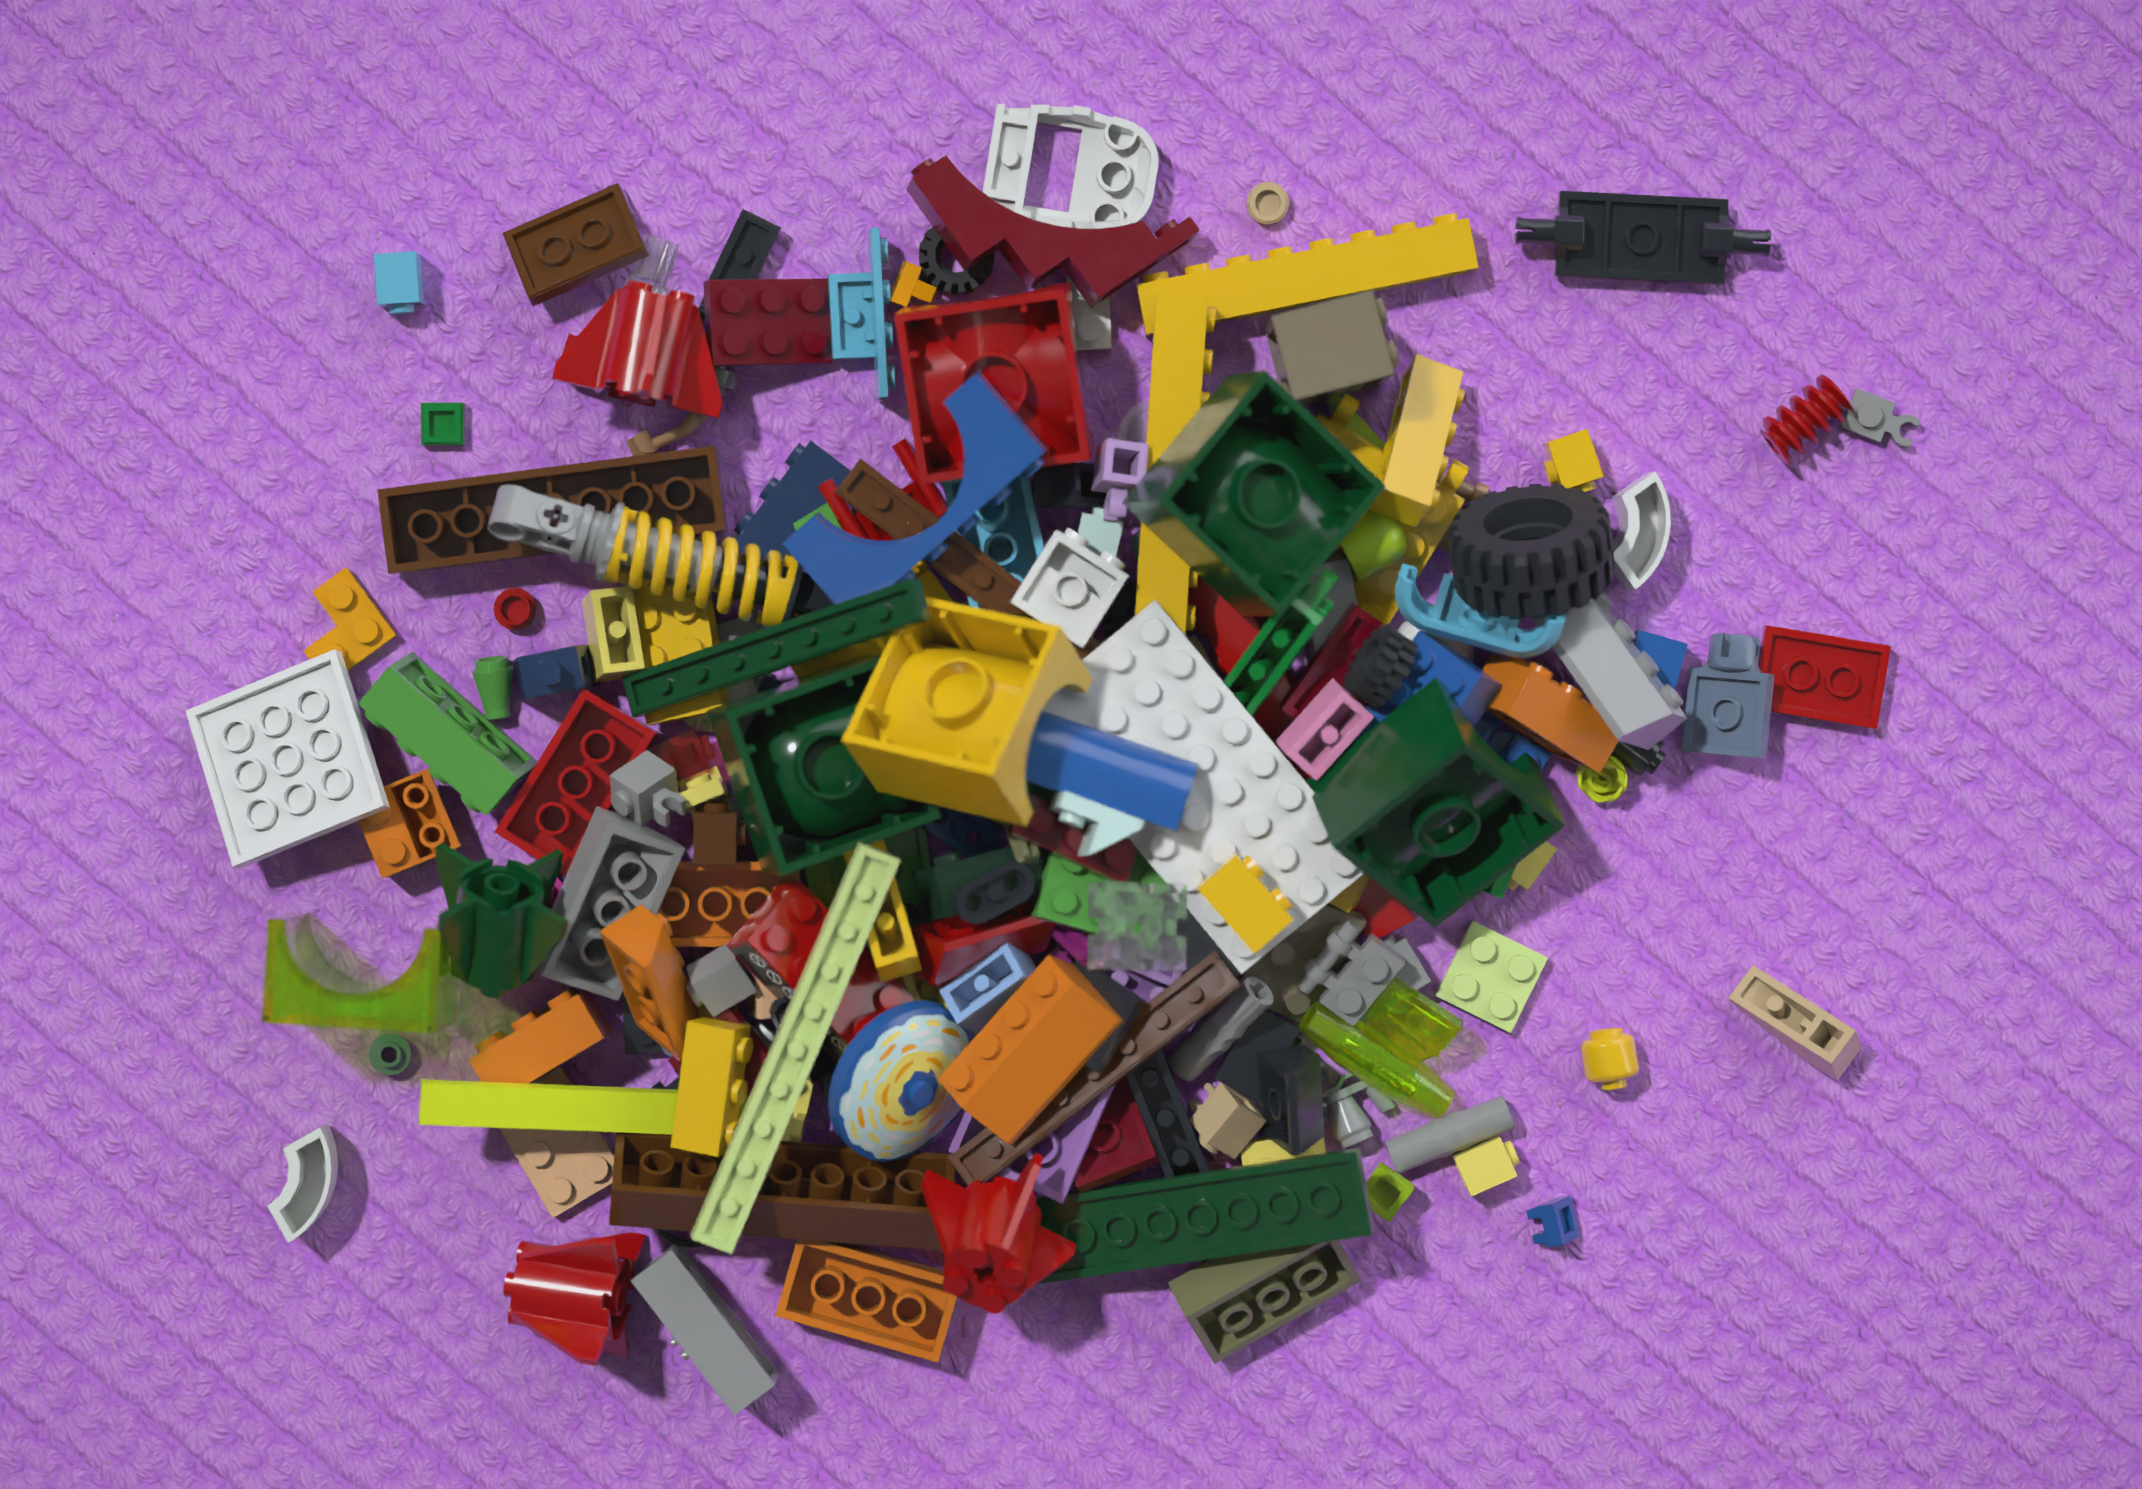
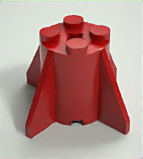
(645, 352)
(993, 1237)
(576, 1293)

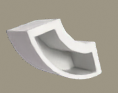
(1642, 530)
(309, 1182)

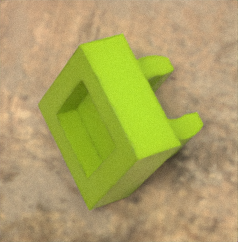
(1387, 1191)

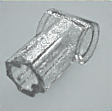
(657, 266)

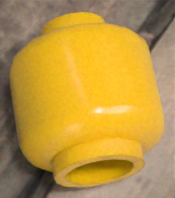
(1609, 1057)

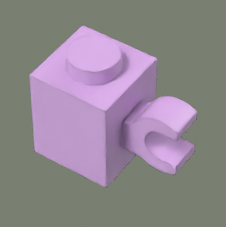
(1116, 472)

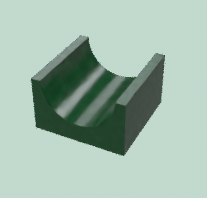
(1433, 806)

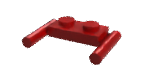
(858, 524)

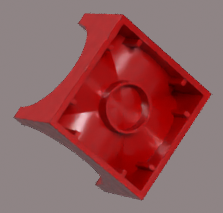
(1020, 347)

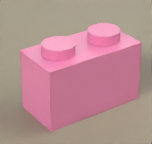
(1324, 729)

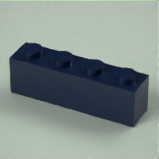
(789, 499)

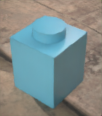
(399, 281)

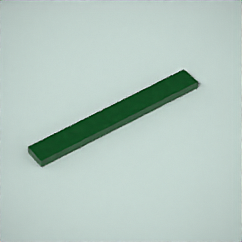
(776, 647)

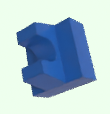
(1557, 1220)

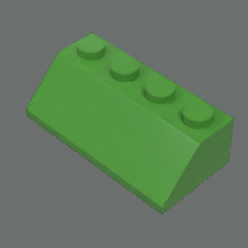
(447, 733)

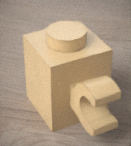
(1225, 1120)

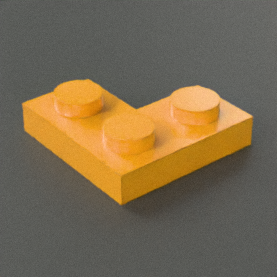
(359, 622)

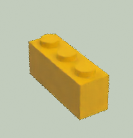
(890, 934)
(711, 1085)

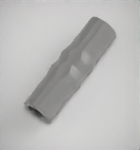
(1220, 1029)
(1449, 1134)

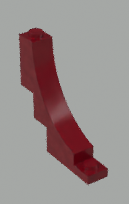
(1093, 259)

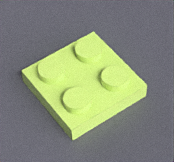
(1491, 976)

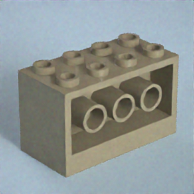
(1332, 348)

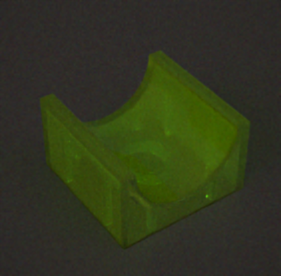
(310, 992)

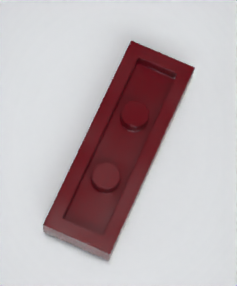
(1065, 841)

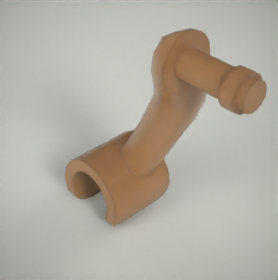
(644, 444)

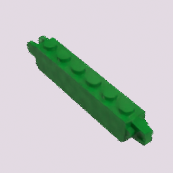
(1280, 644)

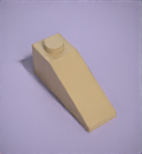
(1797, 1022)

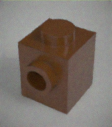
(717, 834)

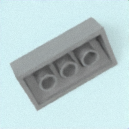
(1617, 675)
(609, 876)

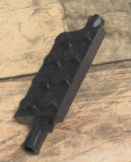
(1642, 237)

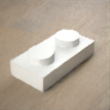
(1090, 325)

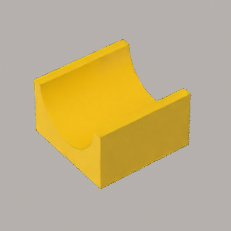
(959, 706)

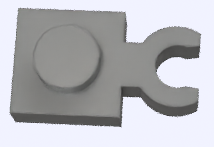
(1874, 417)

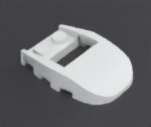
(1112, 170)

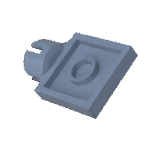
(1729, 700)

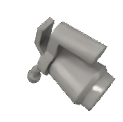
(1346, 1116)

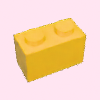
(1246, 902)

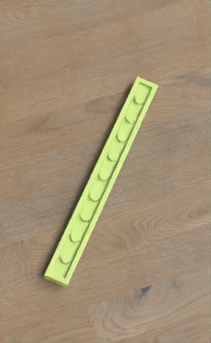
(795, 1047)

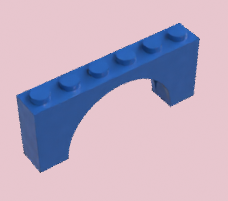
(995, 451)

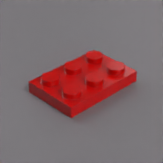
(1825, 675)

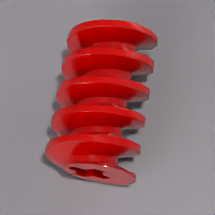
(1805, 418)

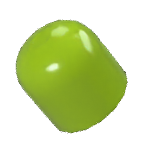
(1373, 544)

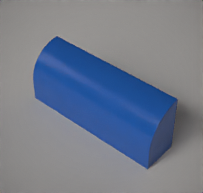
(1109, 770)

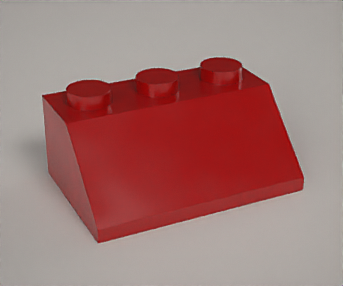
(952, 947)

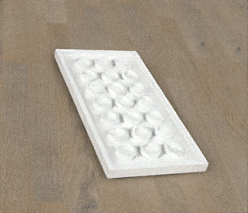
(1244, 791)

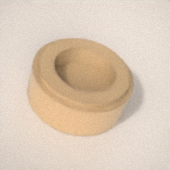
(1267, 203)

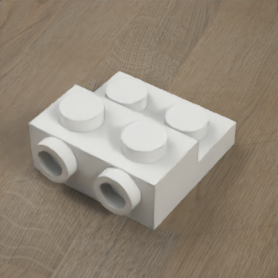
(1070, 586)

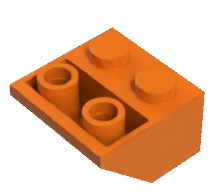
(410, 827)

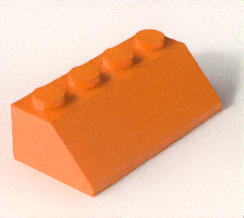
(1030, 1049)

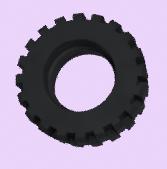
(1531, 551)

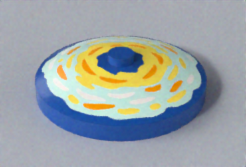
(887, 1082)

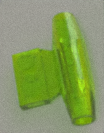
(1391, 1045)

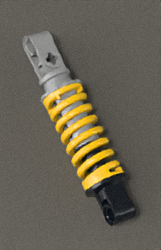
(628, 545)

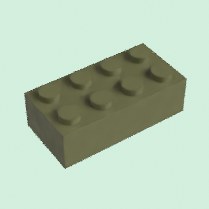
(1252, 1294)

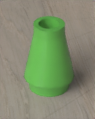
(494, 684)

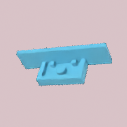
(858, 315)

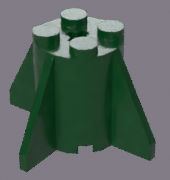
(498, 919)

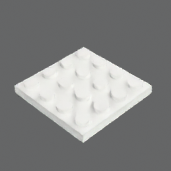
(287, 759)

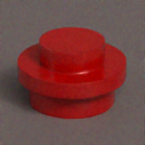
(514, 608)

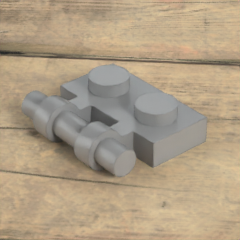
(1360, 980)

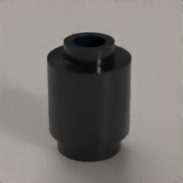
(1638, 758)

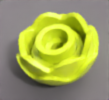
(1601, 788)

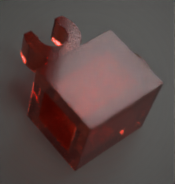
(686, 753)

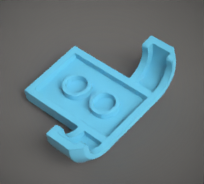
(1459, 622)

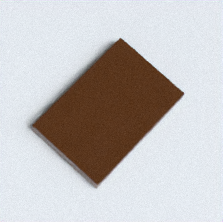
(575, 244)

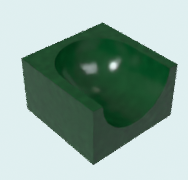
(1254, 494)
(796, 776)

